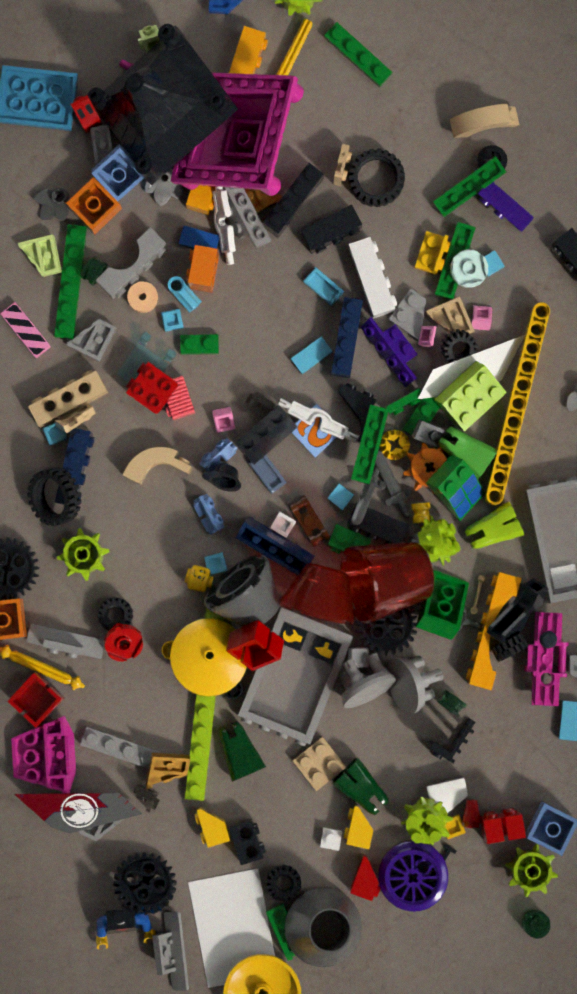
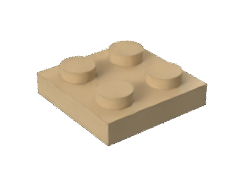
(319, 763)

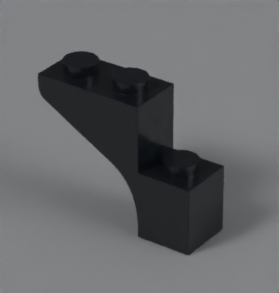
(358, 403)
(516, 615)

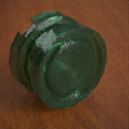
(93, 270)
(452, 703)
(536, 924)

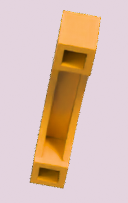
(504, 588)

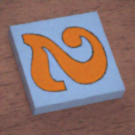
(312, 437)

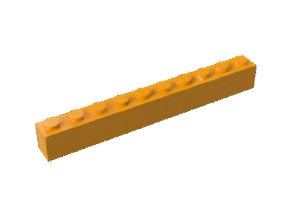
(245, 61)

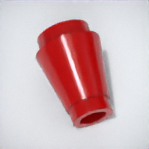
(471, 814)

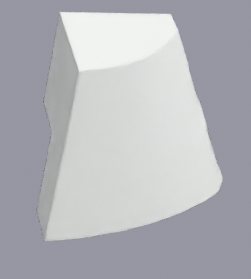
(449, 792)

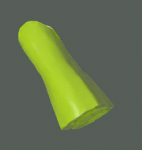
(496, 527)

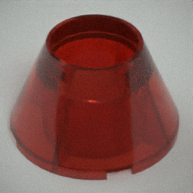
(320, 594)

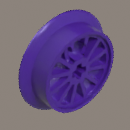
(429, 855)

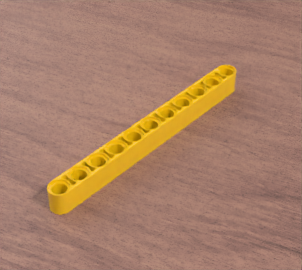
(516, 393)

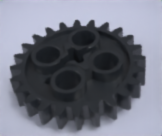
(24, 572)
(387, 641)
(135, 869)

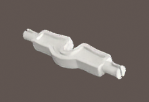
(225, 231)
(308, 416)

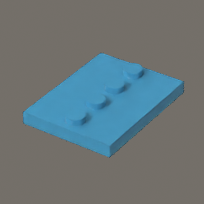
(37, 97)

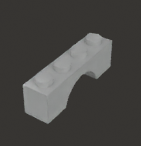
(115, 281)

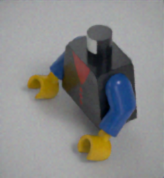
(123, 921)

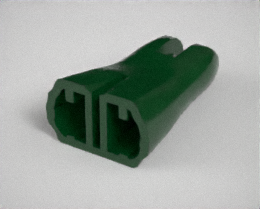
(240, 753)
(360, 786)

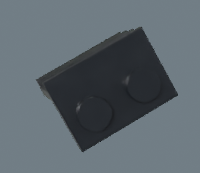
(439, 751)

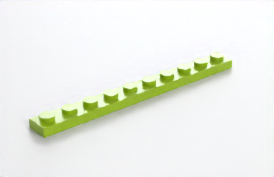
(201, 739)

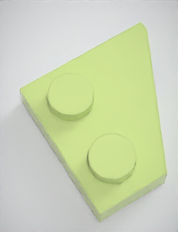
(43, 254)

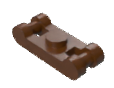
(309, 521)

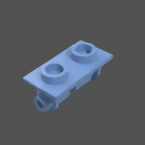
(223, 449)
(213, 520)

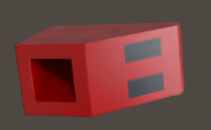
(85, 113)

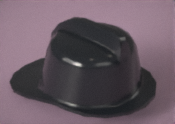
(223, 477)

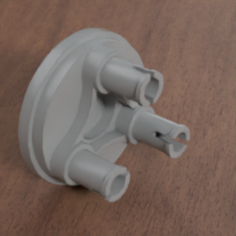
(410, 685)
(364, 688)

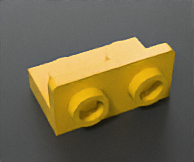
(431, 253)

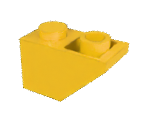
(213, 827)
(359, 830)

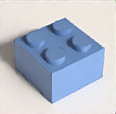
(117, 173)
(551, 828)

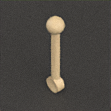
(473, 610)

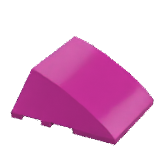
(46, 755)

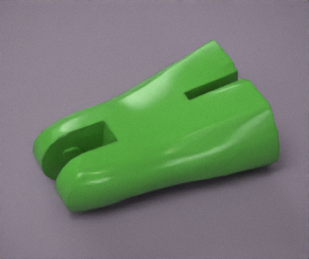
(471, 450)

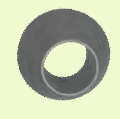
(245, 592)
(299, 922)

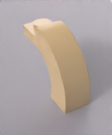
(483, 119)
(152, 457)

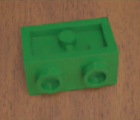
(344, 538)

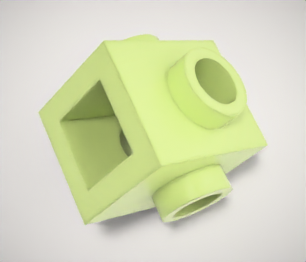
(148, 38)

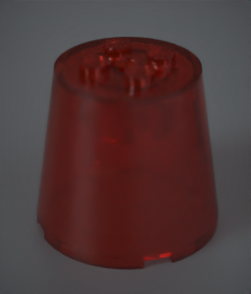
(387, 578)

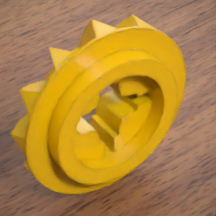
(385, 446)

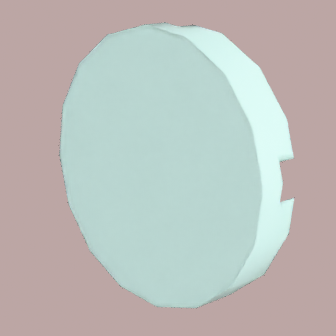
(469, 268)

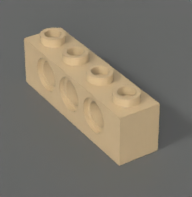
(96, 390)

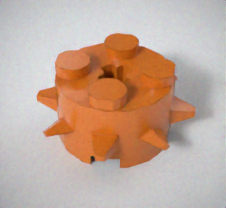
(417, 466)

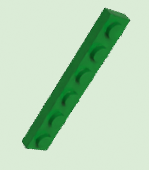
(70, 282)

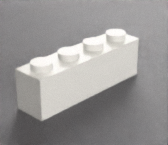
(371, 277)

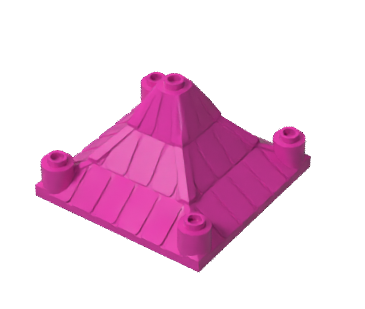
(248, 142)

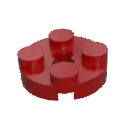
(123, 632)

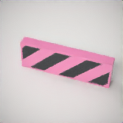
(25, 330)

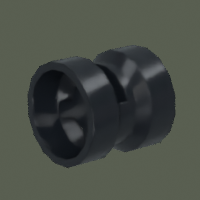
(235, 692)

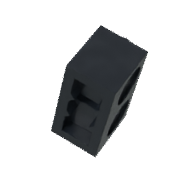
(242, 843)

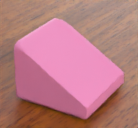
(481, 317)
(427, 336)
(223, 419)

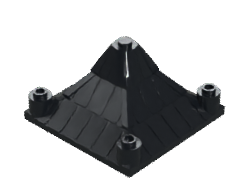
(163, 104)

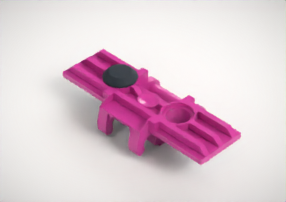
(540, 658)

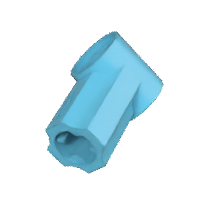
(184, 295)

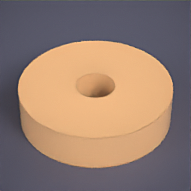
(142, 305)

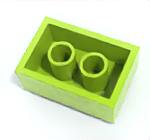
(470, 395)

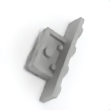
(245, 218)
(68, 642)
(170, 951)

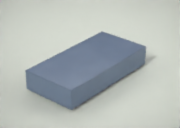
(268, 474)

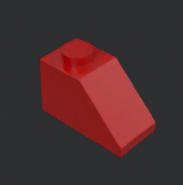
(365, 881)

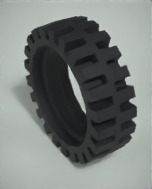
(386, 157)
(69, 491)

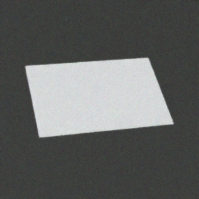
(230, 921)

